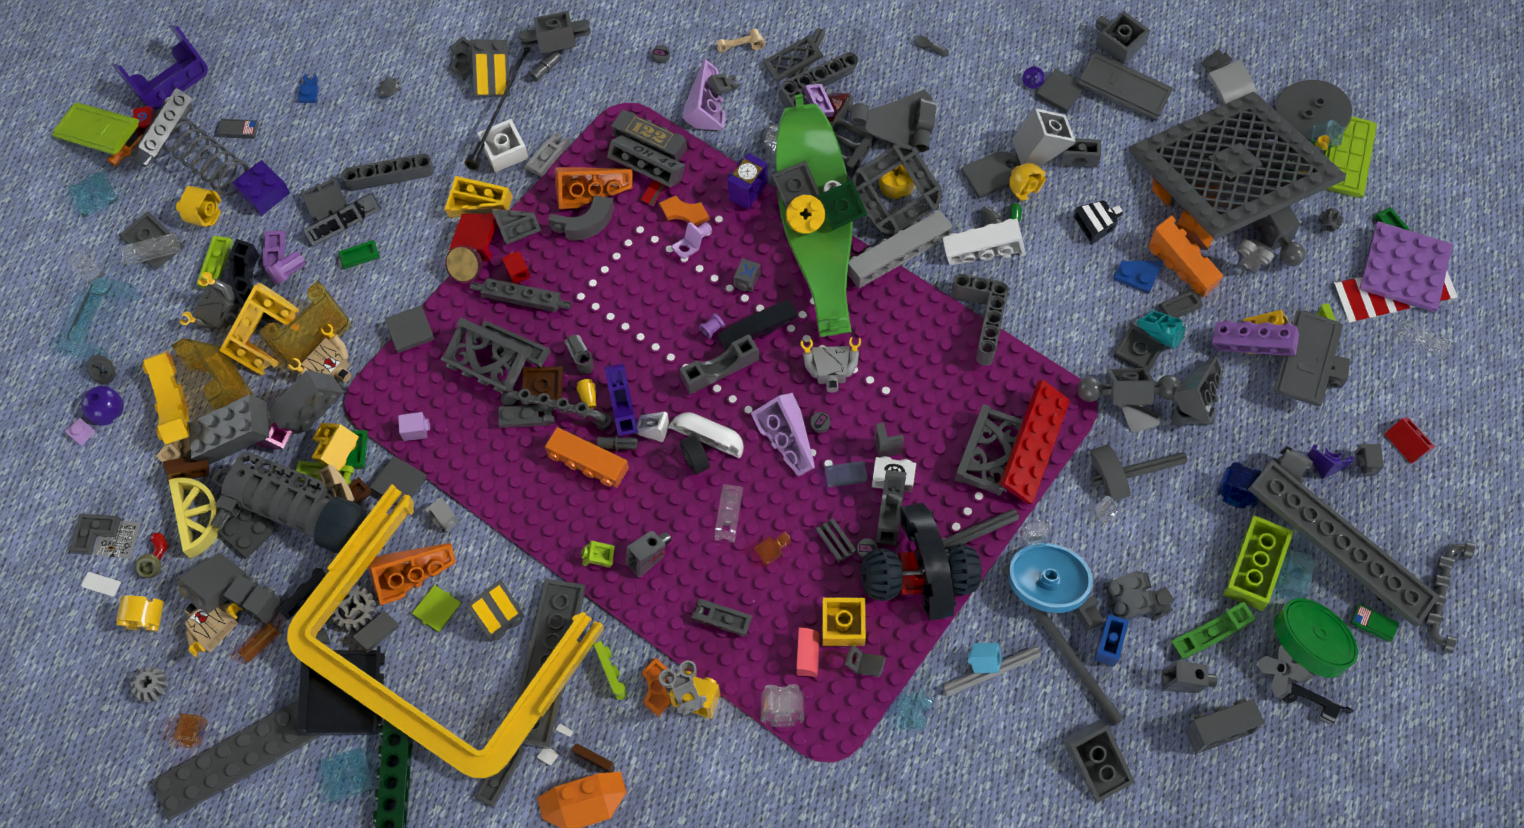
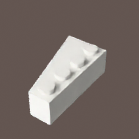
(985, 243)

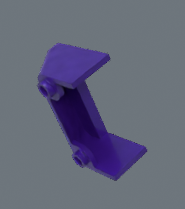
(180, 75)

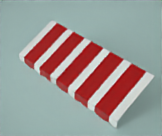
(1364, 305)

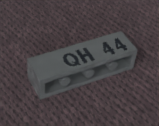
(646, 161)

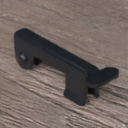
(1331, 709)

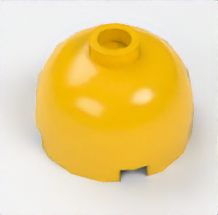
(1026, 179)

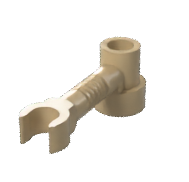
(755, 39)

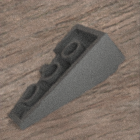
(1199, 392)

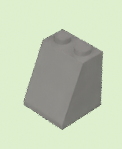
(1042, 137)

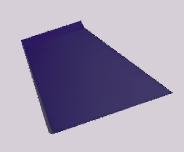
(1328, 463)

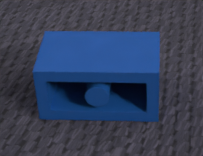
(1111, 640)

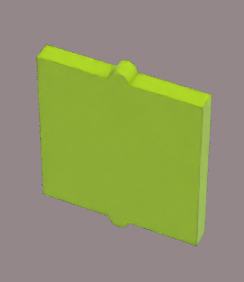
(436, 608)

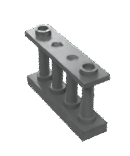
(860, 149)

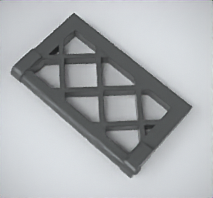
(812, 47)

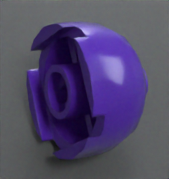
(102, 405)

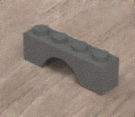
(737, 356)

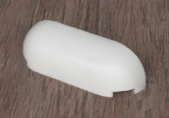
(709, 433)

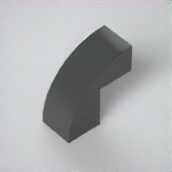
(1109, 467)

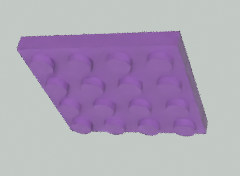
(1406, 266)

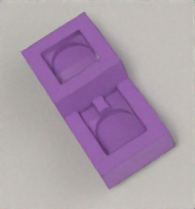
(274, 247)

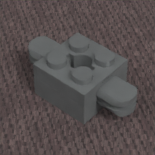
(554, 32)

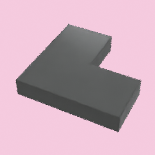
(88, 528)

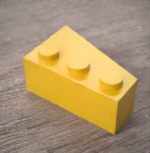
(476, 197)

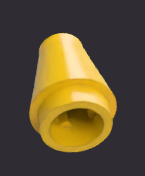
(587, 392)

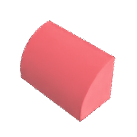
(808, 652)

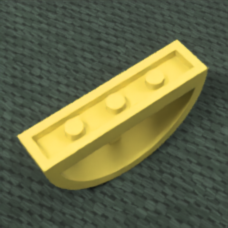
(185, 525)

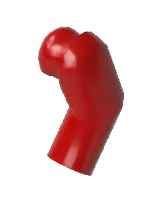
(159, 543)

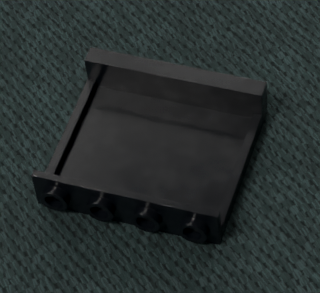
(330, 710)

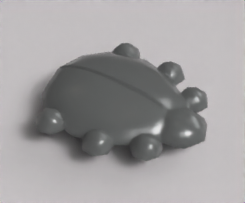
(389, 87)

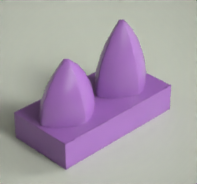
(817, 94)

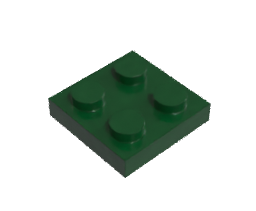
(842, 205)

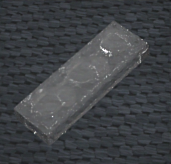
(150, 249)

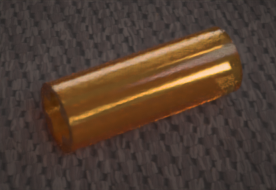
(259, 642)

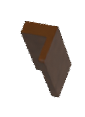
(185, 468)

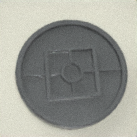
(1313, 103)

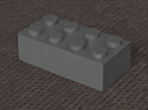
(229, 429)

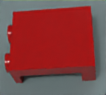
(475, 232)

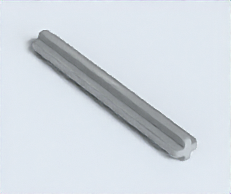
(1006, 665)

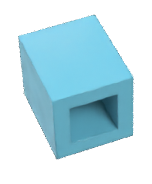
(985, 657)

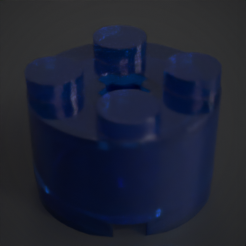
(1235, 486)

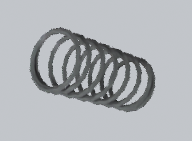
(222, 172)

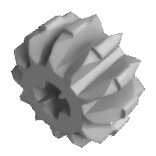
(144, 689)

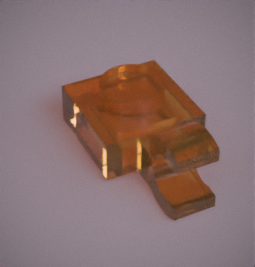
(770, 550)

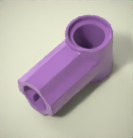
(281, 269)

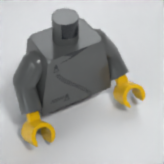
(216, 306)

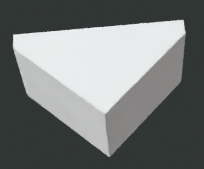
(653, 426)

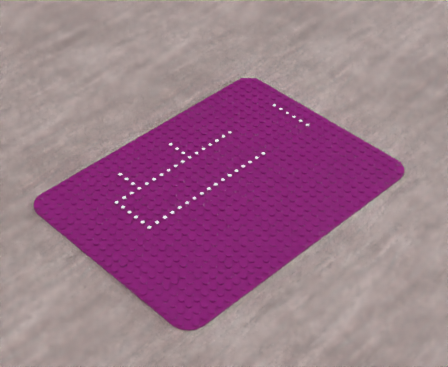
(644, 310)

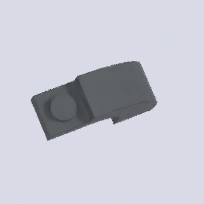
(586, 225)
(890, 507)

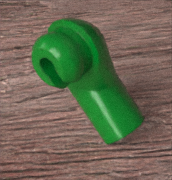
(1016, 212)

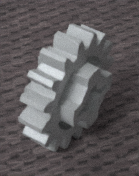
(358, 615)

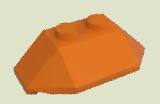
(583, 800)

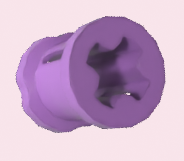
(711, 325)

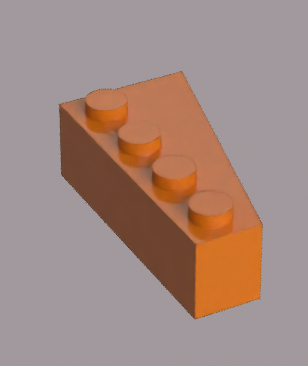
(1184, 258)

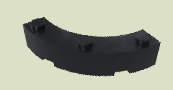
(240, 272)
(931, 560)

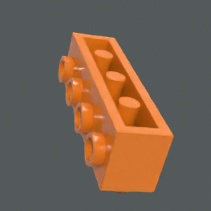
(586, 457)

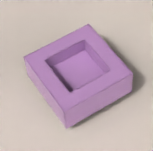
(80, 431)

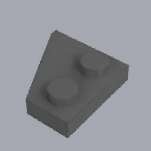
(515, 224)

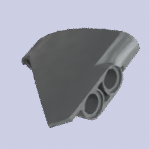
(899, 122)

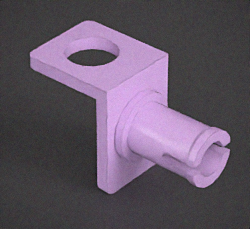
(692, 239)

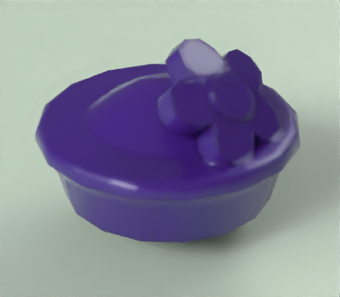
(1033, 77)

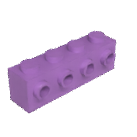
(1256, 338)

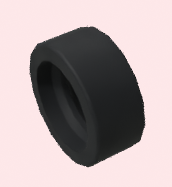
(694, 454)

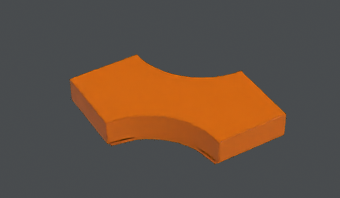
(676, 209)
(657, 697)

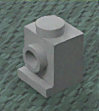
(442, 515)

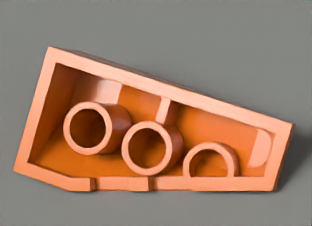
(580, 184)
(401, 571)

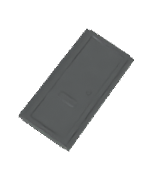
(1125, 86)
(1307, 373)

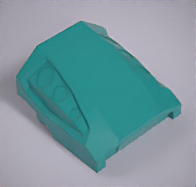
(1163, 328)

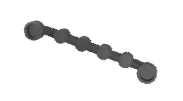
(511, 398)
(1442, 582)

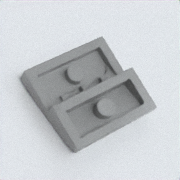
(1232, 82)

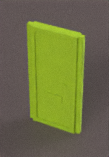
(95, 128)
(1353, 156)

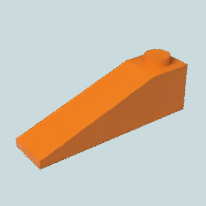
(1194, 230)

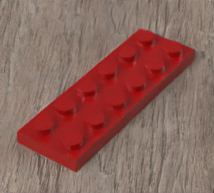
(1035, 442)

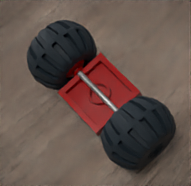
(888, 574)

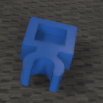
(309, 91)

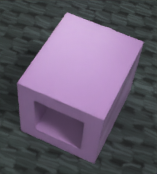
(413, 426)

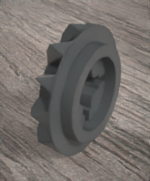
(95, 371)

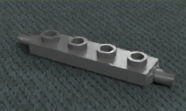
(521, 295)

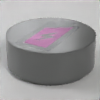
(661, 54)
(820, 422)
(865, 547)

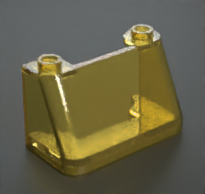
(304, 332)
(227, 381)

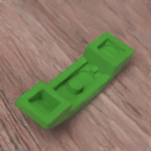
(1213, 631)

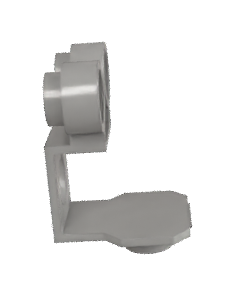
(1254, 254)
(683, 684)

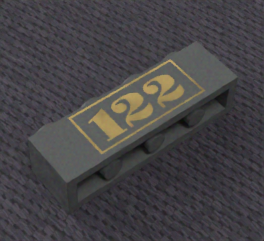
(649, 135)

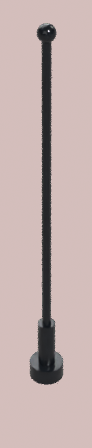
(473, 161)

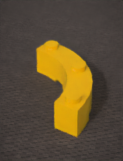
(169, 397)

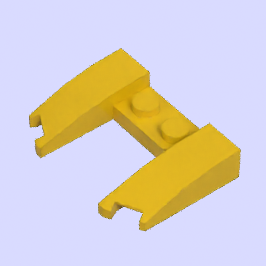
(237, 341)

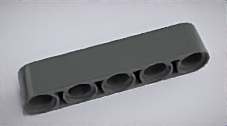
(379, 170)

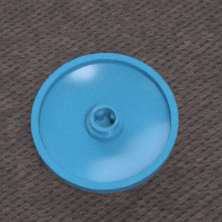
(1050, 578)

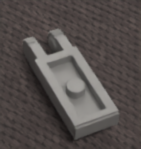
(547, 154)

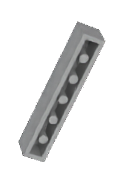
(898, 249)

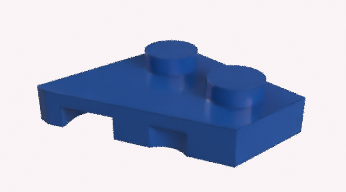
(1138, 274)

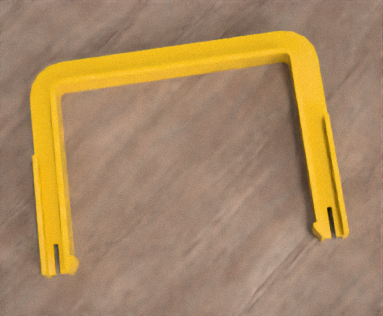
(334, 587)

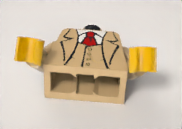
(328, 358)
(209, 629)

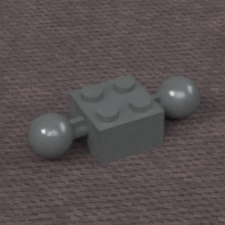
(1278, 231)
(1128, 387)

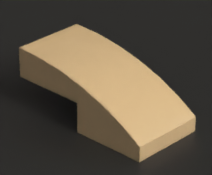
(175, 450)
(333, 480)

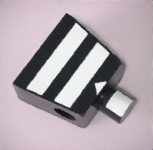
(1097, 219)

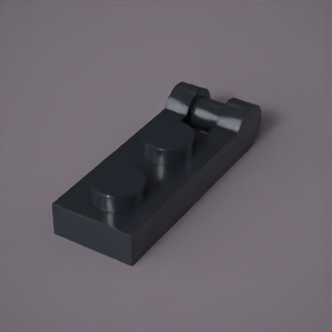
(291, 605)

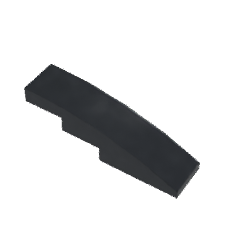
(342, 219)
(759, 323)

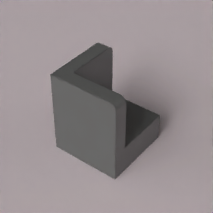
(1088, 614)

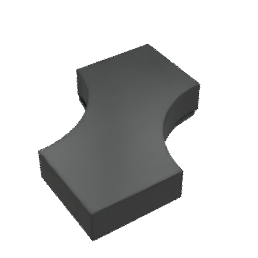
(462, 62)

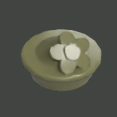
(148, 566)

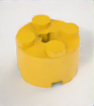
(896, 183)
(199, 206)
(814, 208)
(139, 612)

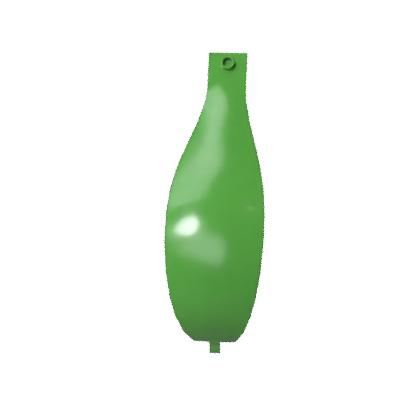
(825, 253)

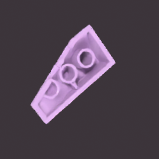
(703, 105)
(785, 428)

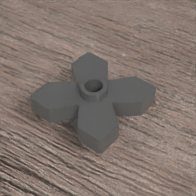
(1284, 671)

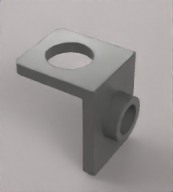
(865, 663)

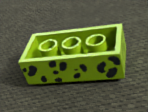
(1258, 563)

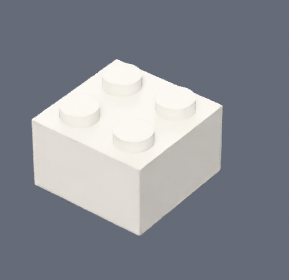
(504, 146)

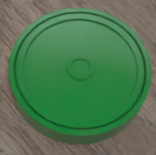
(1316, 638)

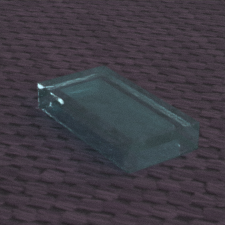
(845, 474)

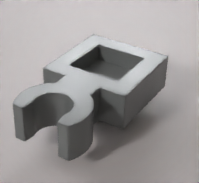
(722, 84)

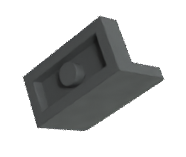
(886, 445)

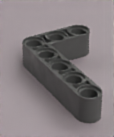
(809, 77)
(992, 294)

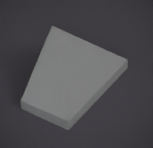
(1140, 418)

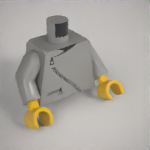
(831, 364)

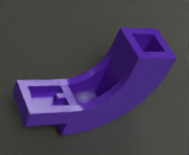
(621, 399)

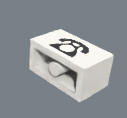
(886, 463)

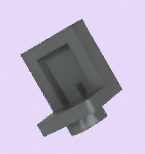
(1216, 61)

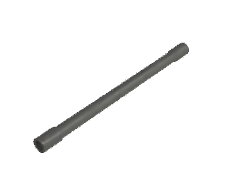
(1107, 707)

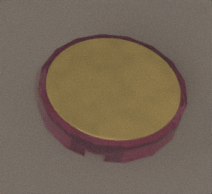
(463, 263)

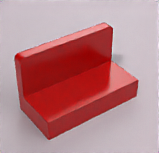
(1409, 440)

